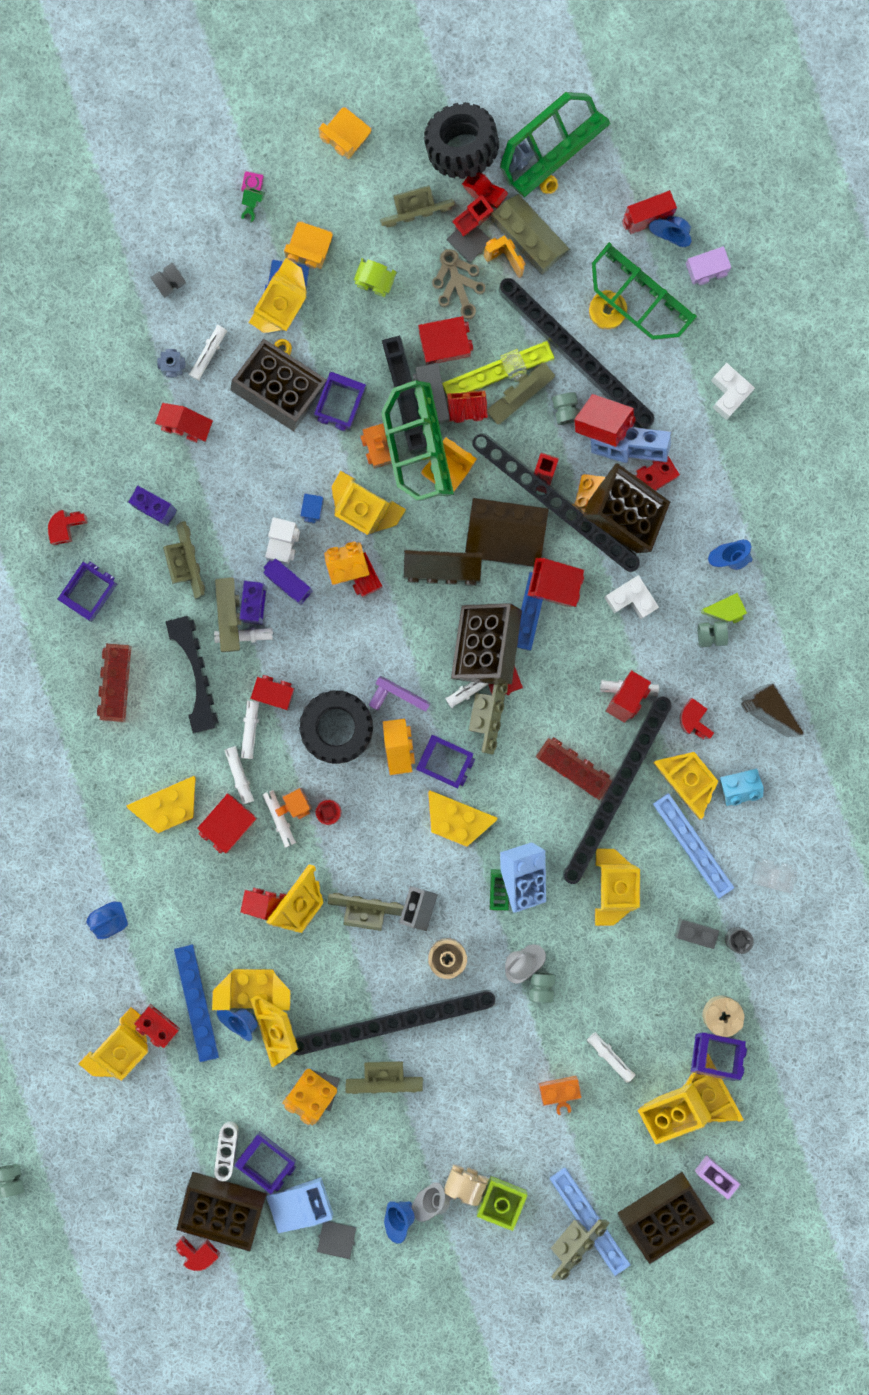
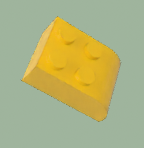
(674, 1114)

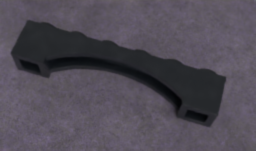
(407, 401)
(182, 632)

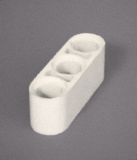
(222, 1159)

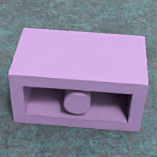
(708, 265)
(717, 1177)

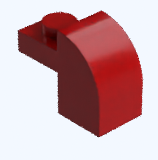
(482, 185)
(473, 216)
(545, 469)
(60, 525)
(690, 718)
(198, 1258)

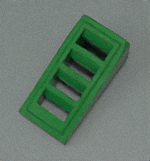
(497, 906)

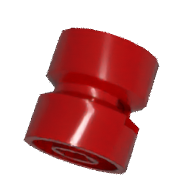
(328, 812)

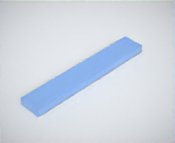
(693, 845)
(587, 1217)

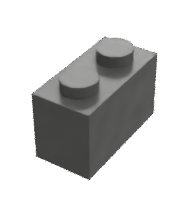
(418, 908)
(696, 933)

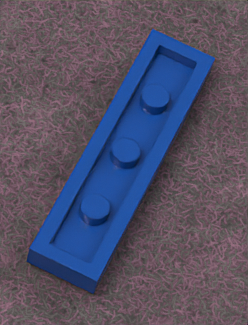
(529, 618)

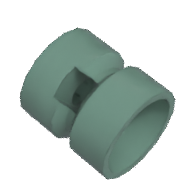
(566, 408)
(719, 634)
(542, 987)
(9, 1181)

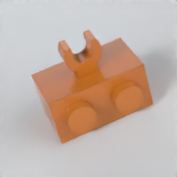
(377, 445)
(296, 803)
(559, 1092)

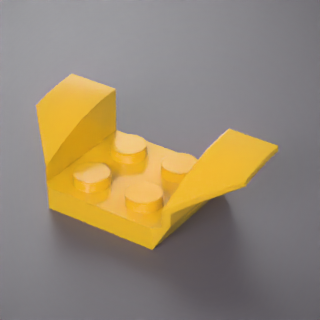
(280, 299)
(362, 507)
(618, 887)
(245, 984)
(119, 1051)

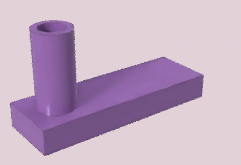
(388, 686)

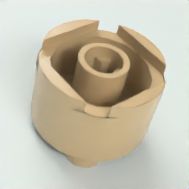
(453, 967)
(733, 1021)
(466, 1185)

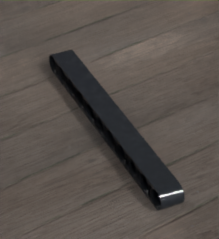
(572, 345)
(552, 493)
(617, 780)
(403, 1023)

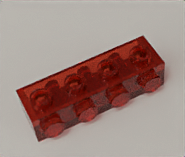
(115, 682)
(574, 769)

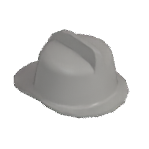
(524, 963)
(430, 1202)

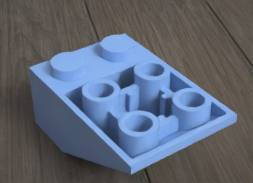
(524, 876)
(300, 1206)

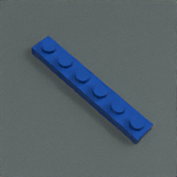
(196, 1003)

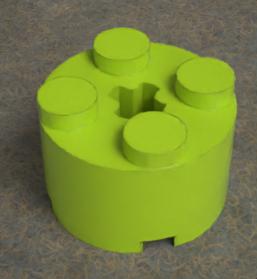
(374, 276)

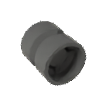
(168, 280)
(739, 940)

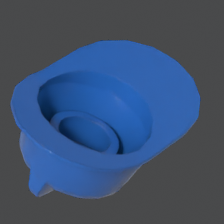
(672, 229)
(733, 554)
(107, 920)
(240, 1022)
(398, 1219)

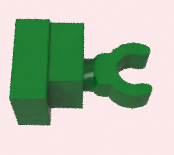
(250, 199)

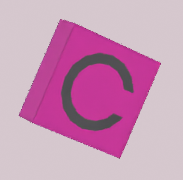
(252, 180)

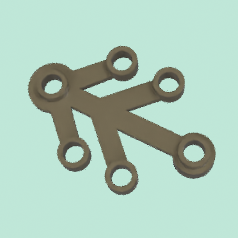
(457, 281)

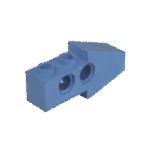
(638, 444)

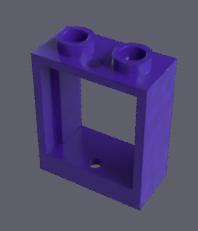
(344, 382)
(152, 505)
(287, 581)
(64, 596)
(253, 609)
(427, 753)
(700, 1055)
(255, 1176)

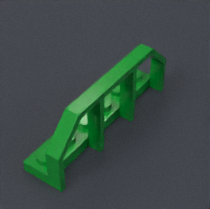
(560, 153)
(641, 279)
(433, 436)

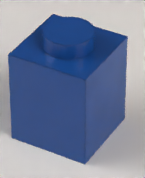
(312, 508)

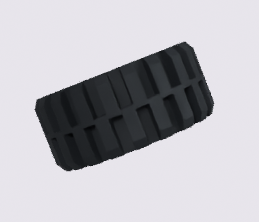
(457, 121)
(336, 753)

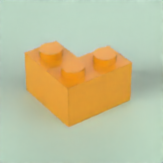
(398, 746)

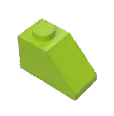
(727, 609)

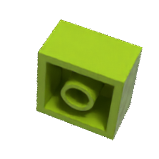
(501, 1203)

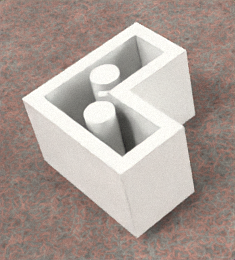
(735, 390)
(282, 539)
(633, 593)

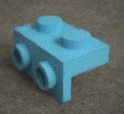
(742, 787)

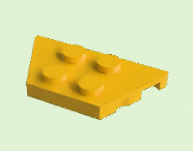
(689, 779)
(167, 806)
(457, 820)
(299, 904)
(275, 1030)
(715, 1096)

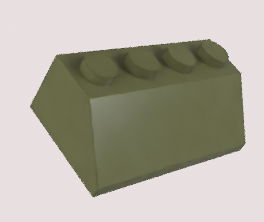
(529, 233)

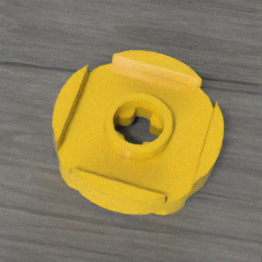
(603, 320)

